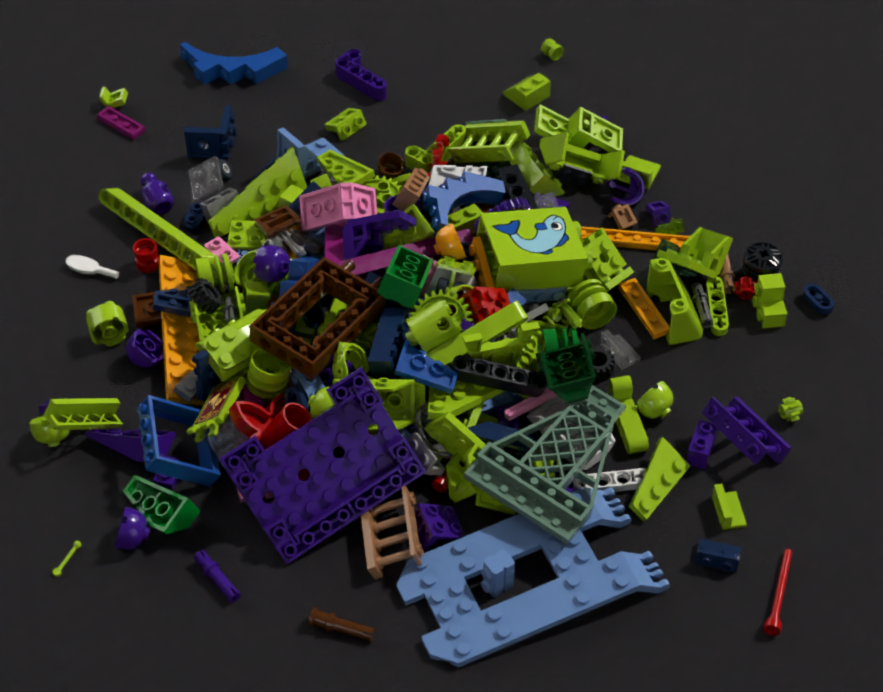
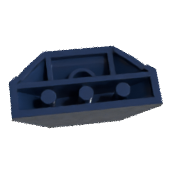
(493, 432)

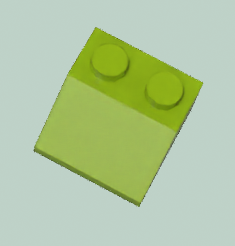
(529, 91)

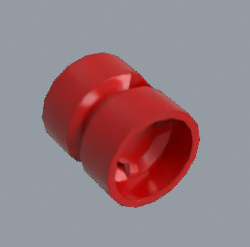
(146, 255)

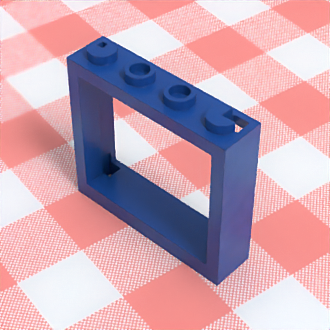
(209, 464)

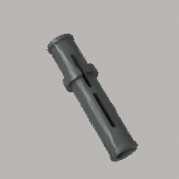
(706, 319)

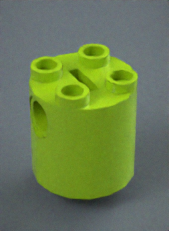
(427, 331)

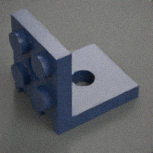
(218, 140)

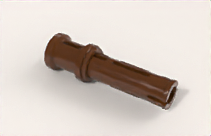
(332, 622)

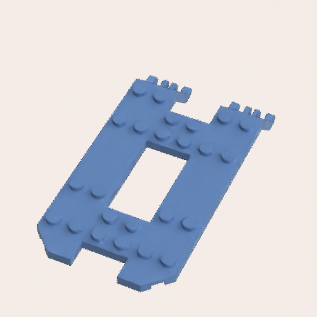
(579, 587)

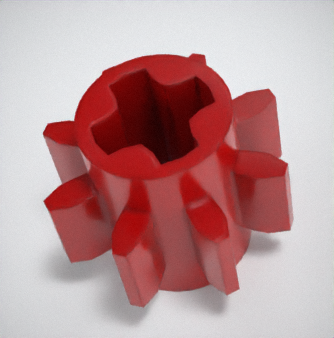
(745, 287)

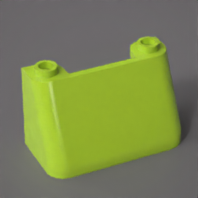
(668, 286)

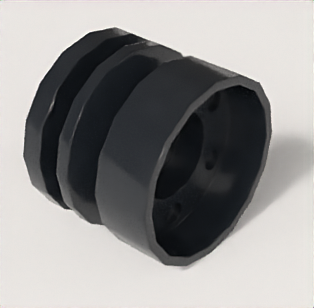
(761, 259)

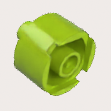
(107, 324)

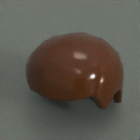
(390, 165)

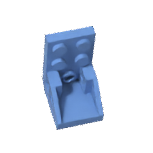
(305, 153)

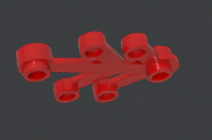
(441, 142)

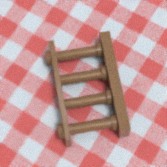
(372, 529)

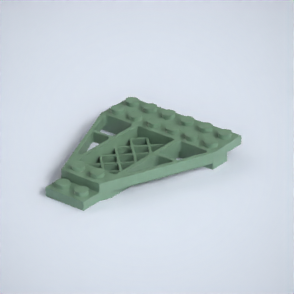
(538, 496)

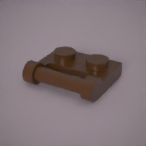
(277, 221)

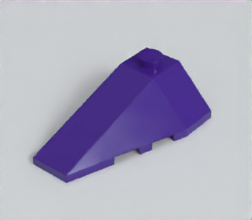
(129, 441)

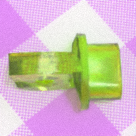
(675, 226)

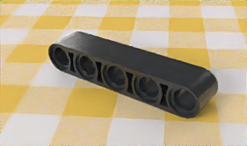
(507, 373)

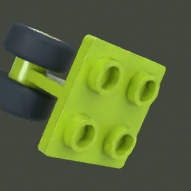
(456, 267)

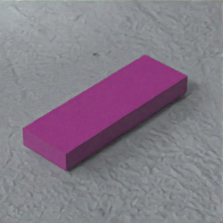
(121, 123)

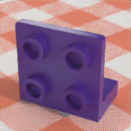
(436, 523)

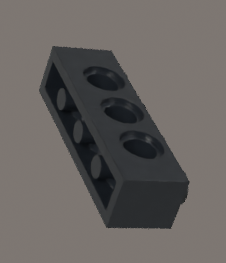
(515, 184)

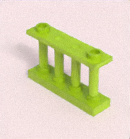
(489, 132)

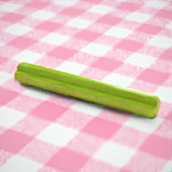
(570, 315)

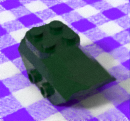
(569, 370)

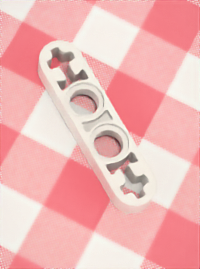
(611, 478)

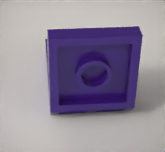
(358, 232)

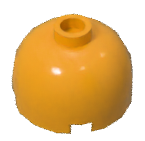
(449, 243)

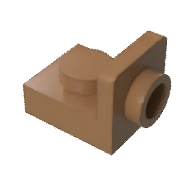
(623, 216)

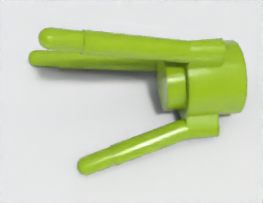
(554, 313)

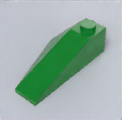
(161, 507)

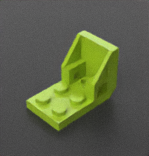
(701, 252)
(463, 446)

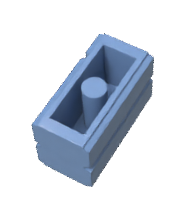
(498, 573)

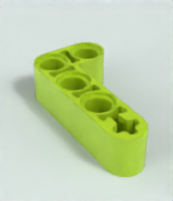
(423, 159)
(629, 422)

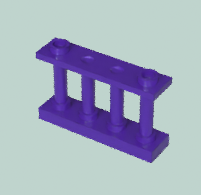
(746, 430)

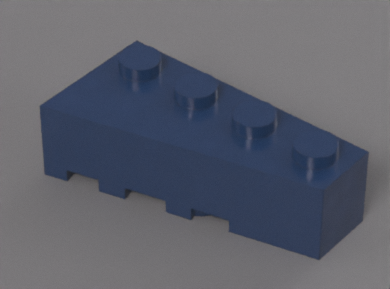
(388, 343)

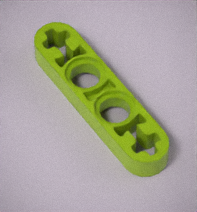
(717, 305)

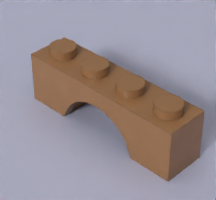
(411, 189)

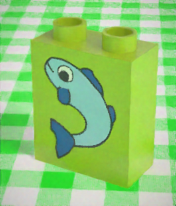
(534, 248)

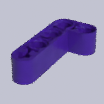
(350, 70)

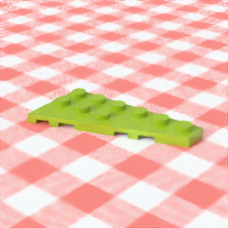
(261, 194)

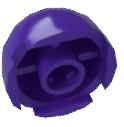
(271, 263)
(144, 349)
(132, 530)

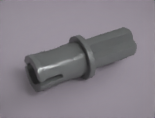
(230, 310)

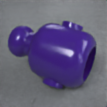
(156, 194)

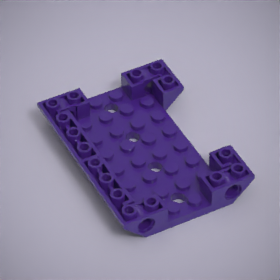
(336, 487)

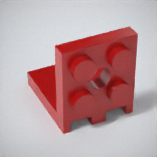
(484, 302)

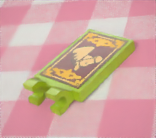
(216, 408)

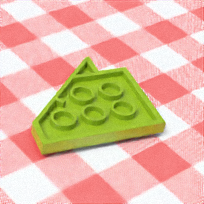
(462, 398)

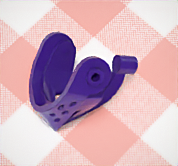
(633, 194)

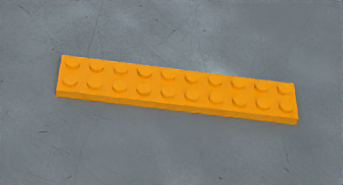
(177, 330)

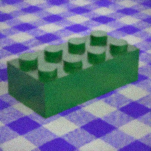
(405, 277)

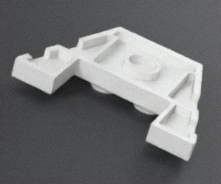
(441, 172)

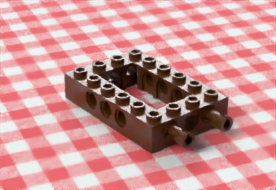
(271, 327)

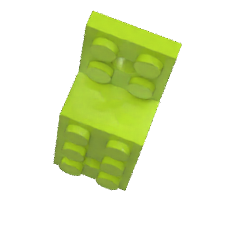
(584, 127)

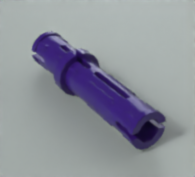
(212, 570)

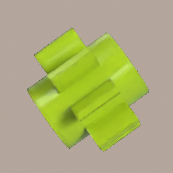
(790, 409)

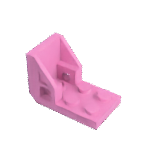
(336, 205)

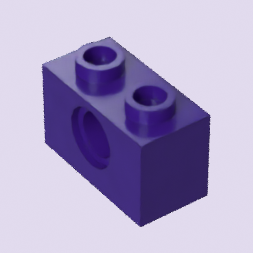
(702, 444)

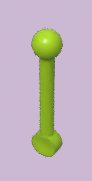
(57, 571)

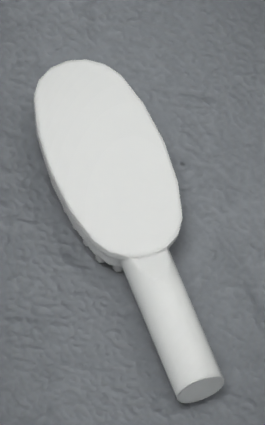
(88, 266)

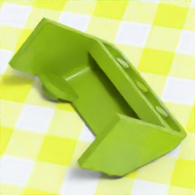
(603, 167)

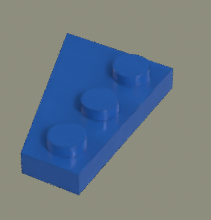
(417, 366)

